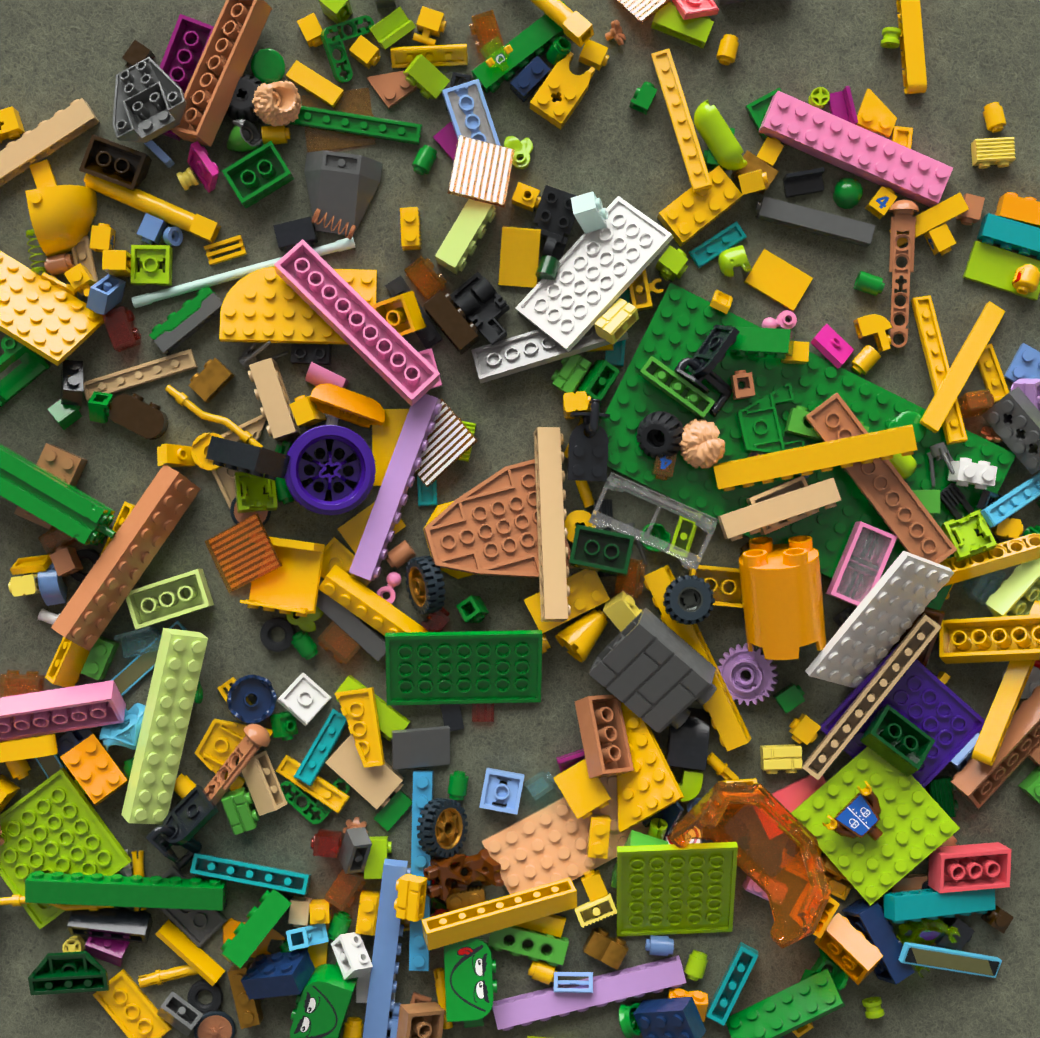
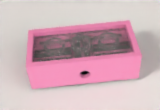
(861, 563)

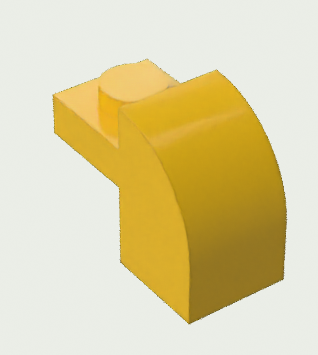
(876, 326)

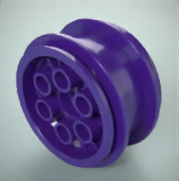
(349, 443)

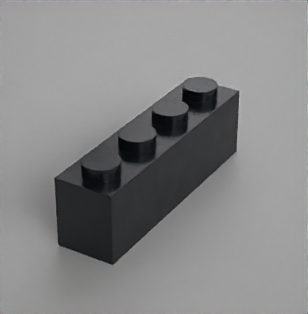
(111, 924)

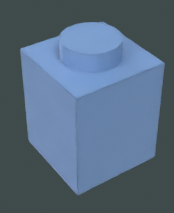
(151, 229)

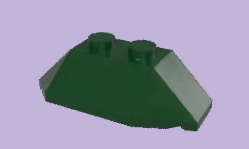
(68, 974)

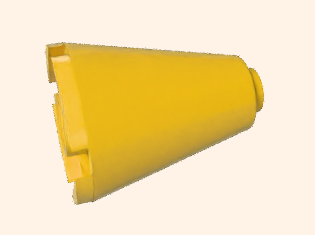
(583, 634)

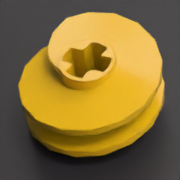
(574, 517)

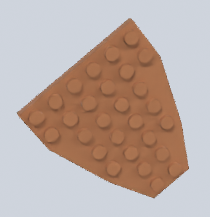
(491, 527)

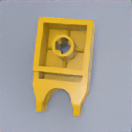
(562, 85)

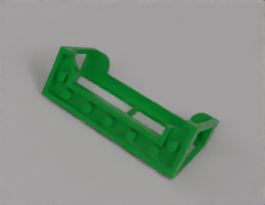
(31, 367)

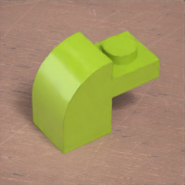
(690, 783)

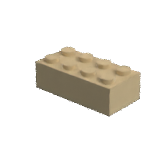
(274, 399)

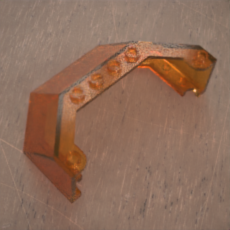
(771, 851)

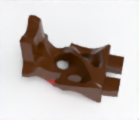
(447, 870)

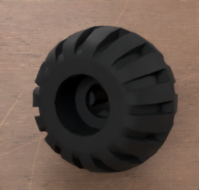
(244, 108)
(649, 434)

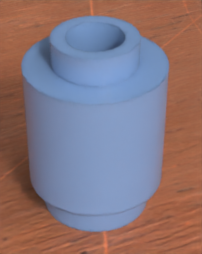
(659, 945)

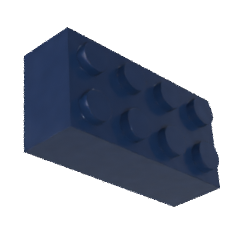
(880, 933)

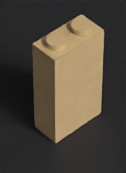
(371, 783)

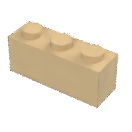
(263, 784)

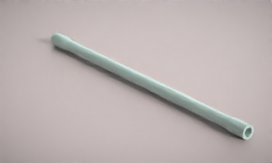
(149, 298)

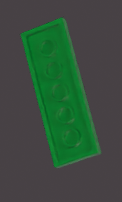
(788, 1009)

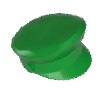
(268, 66)
(909, 418)
(627, 1020)

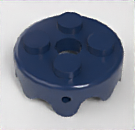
(265, 699)

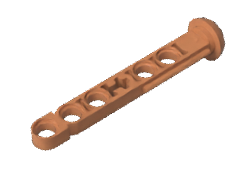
(902, 222)
(255, 738)

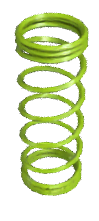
(37, 269)

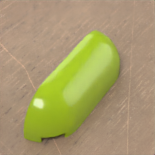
(718, 137)

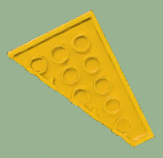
(651, 783)

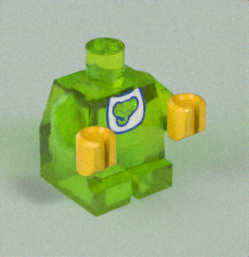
(496, 54)

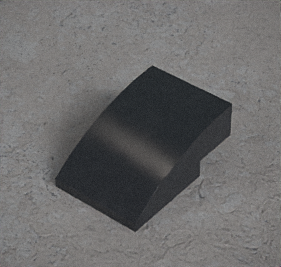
(690, 741)

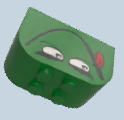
(469, 980)
(322, 1004)

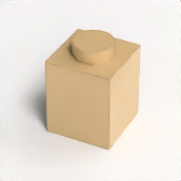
(299, 911)

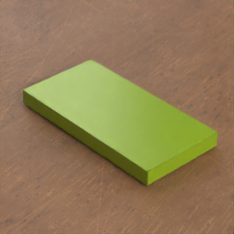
(997, 268)

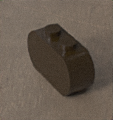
(138, 416)

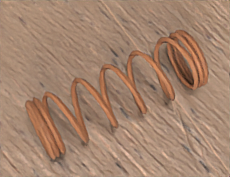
(315, 219)

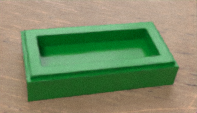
(393, 810)

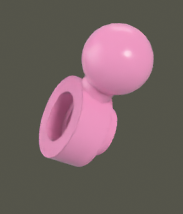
(780, 321)
(393, 580)

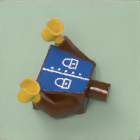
(858, 816)

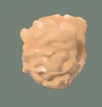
(277, 103)
(701, 444)

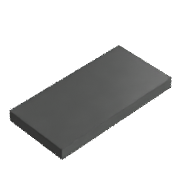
(196, 924)

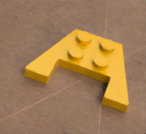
(219, 744)

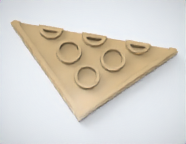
(225, 476)

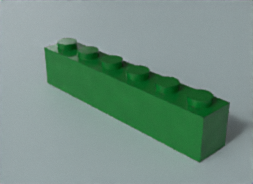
(525, 47)

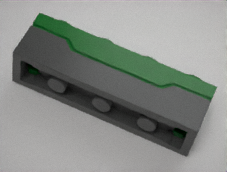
(187, 320)

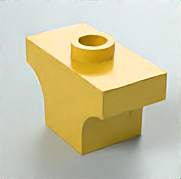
(174, 455)

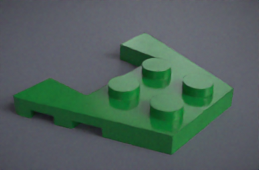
(761, 425)

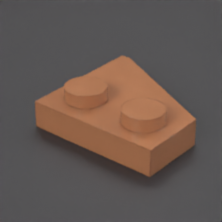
(391, 87)

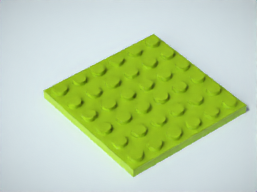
(909, 821)
(52, 833)
(676, 888)

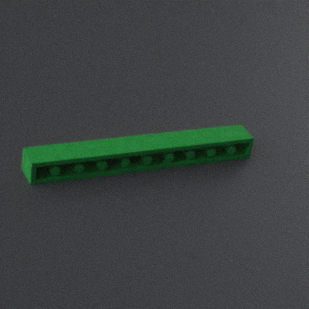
(125, 891)

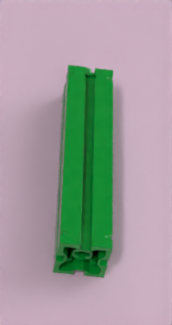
(53, 499)

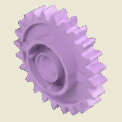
(761, 674)

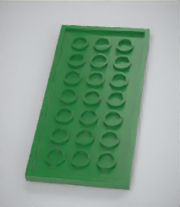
(463, 667)

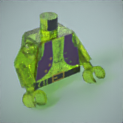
(926, 933)

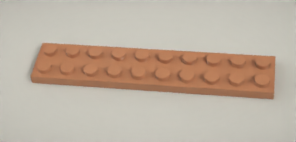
(884, 486)

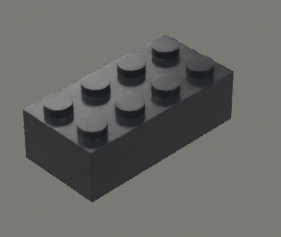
(247, 458)

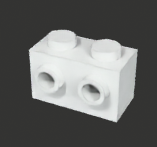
(976, 474)
(351, 955)

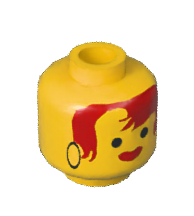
(1026, 279)

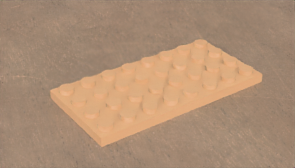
(553, 843)

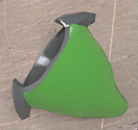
(244, 136)

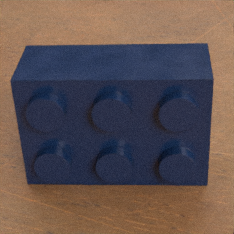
(278, 974)
(669, 1018)

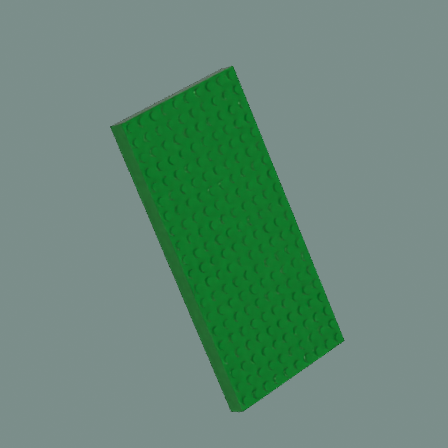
(677, 333)

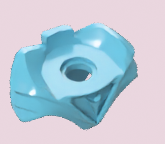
(125, 733)

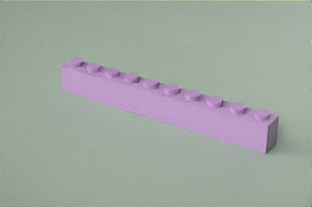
(395, 487)
(606, 988)

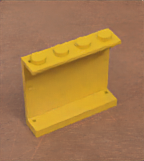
(294, 584)

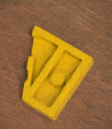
(875, 115)

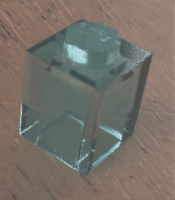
(540, 784)

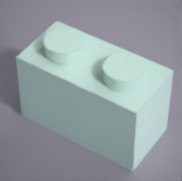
(589, 212)

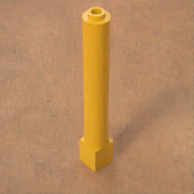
(572, 23)
(147, 203)

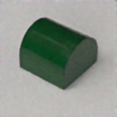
(547, 268)

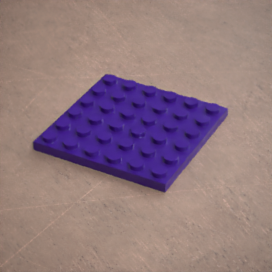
(927, 705)

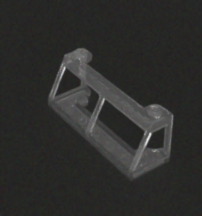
(702, 520)

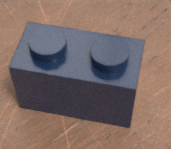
(529, 79)

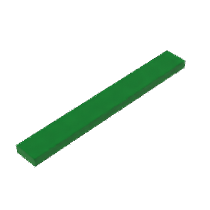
(359, 125)

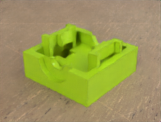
(149, 265)
(256, 500)
(969, 542)

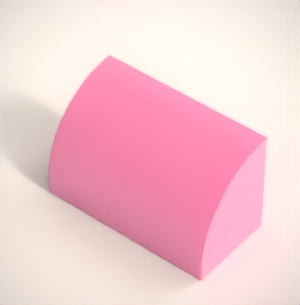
(318, 375)

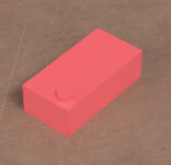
(969, 867)

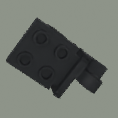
(555, 219)
(482, 306)

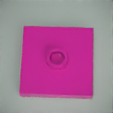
(832, 346)

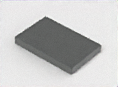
(420, 747)

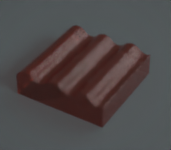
(483, 712)

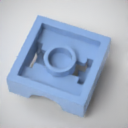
(501, 793)

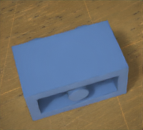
(105, 294)

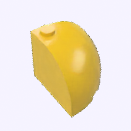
(61, 216)

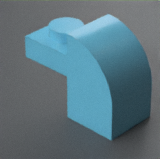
(307, 936)

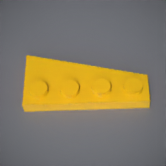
(363, 722)

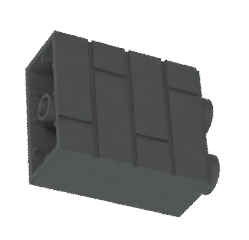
(654, 672)

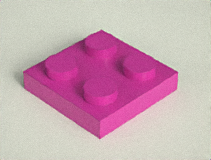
(202, 166)

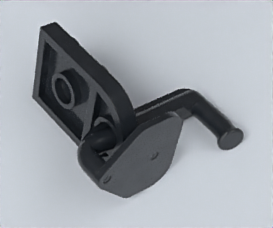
(705, 360)
(588, 453)
(182, 825)

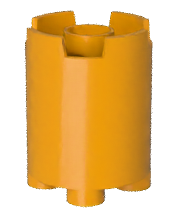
(782, 596)

